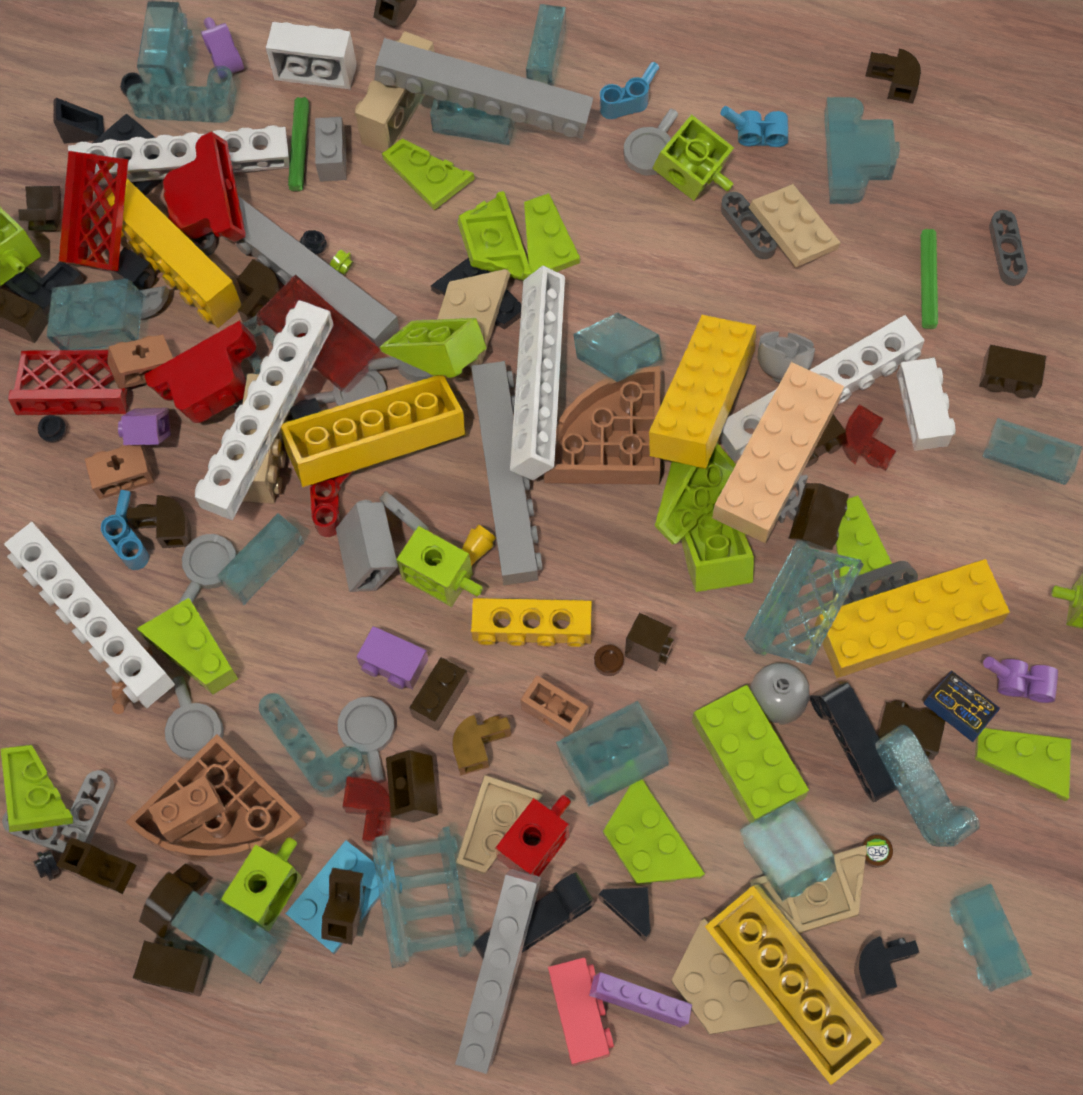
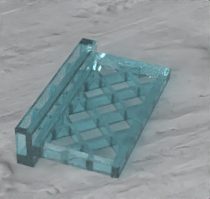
(784, 597)

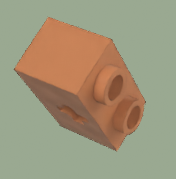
(135, 358)
(109, 480)
(554, 707)
(187, 809)

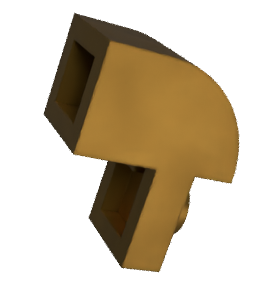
(469, 741)

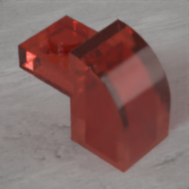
(861, 440)
(370, 799)

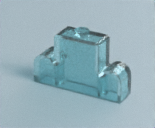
(856, 149)

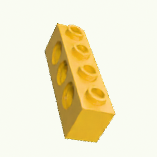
(518, 611)

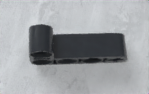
(856, 736)
(552, 912)

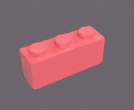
(580, 1012)

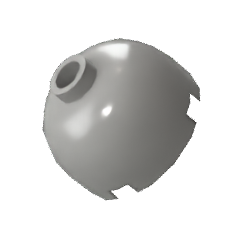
(778, 352)
(779, 704)

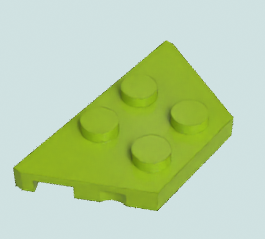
(493, 238)
(648, 840)

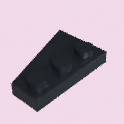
(510, 307)

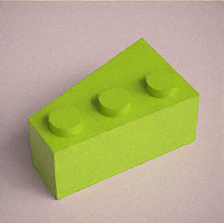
(190, 645)

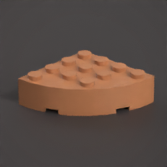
(607, 433)
(251, 816)

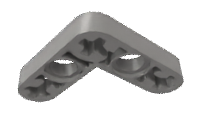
(82, 829)

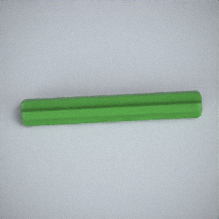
(298, 144)
(929, 287)

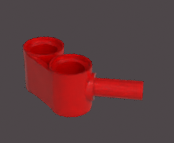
(328, 505)

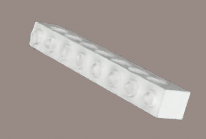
(143, 169)
(898, 335)
(538, 374)
(227, 499)
(151, 680)

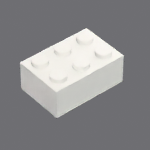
(311, 55)

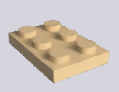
(794, 225)

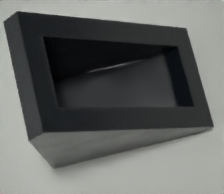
(76, 123)
(631, 907)

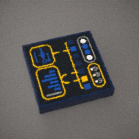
(961, 706)

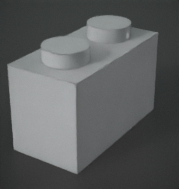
(330, 149)

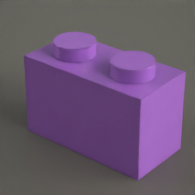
(144, 426)
(392, 658)

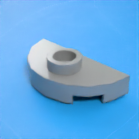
(153, 300)

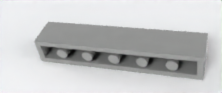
(498, 971)

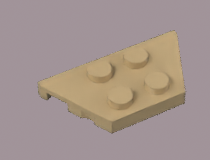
(476, 298)
(827, 900)
(717, 988)

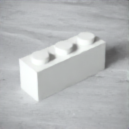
(925, 404)

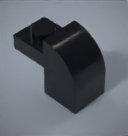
(873, 965)

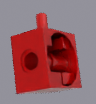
(535, 823)

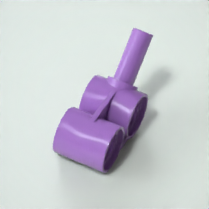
(221, 46)
(1016, 680)

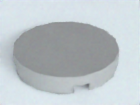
(401, 512)

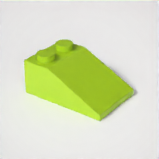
(437, 345)
(717, 555)

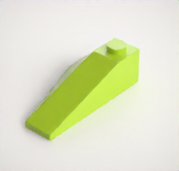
(691, 493)

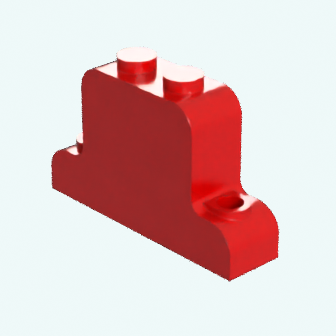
(204, 193)
(206, 375)

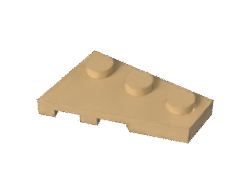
(493, 815)

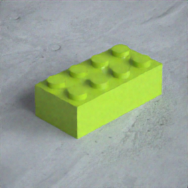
(749, 754)

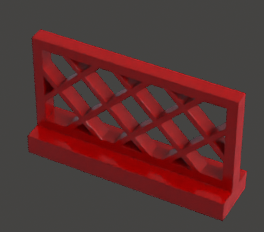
(79, 210)
(68, 399)

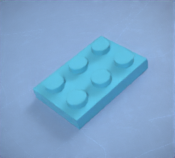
(310, 905)

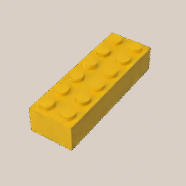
(177, 258)
(702, 391)
(372, 429)
(914, 618)
(794, 984)

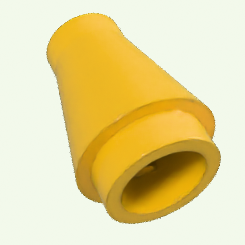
(478, 543)

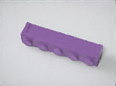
(640, 1000)

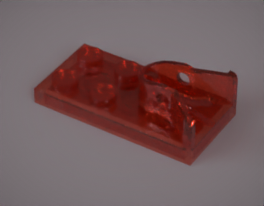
(345, 349)

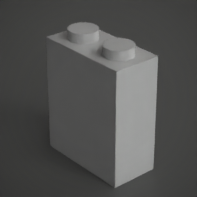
(366, 546)

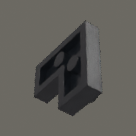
(38, 289)

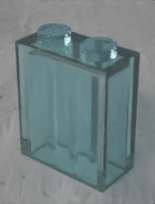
(617, 346)
(788, 851)

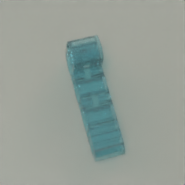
(186, 103)
(303, 743)
(922, 792)

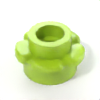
(341, 261)

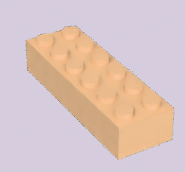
(777, 452)

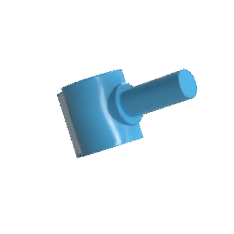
(629, 99)
(754, 131)
(126, 540)

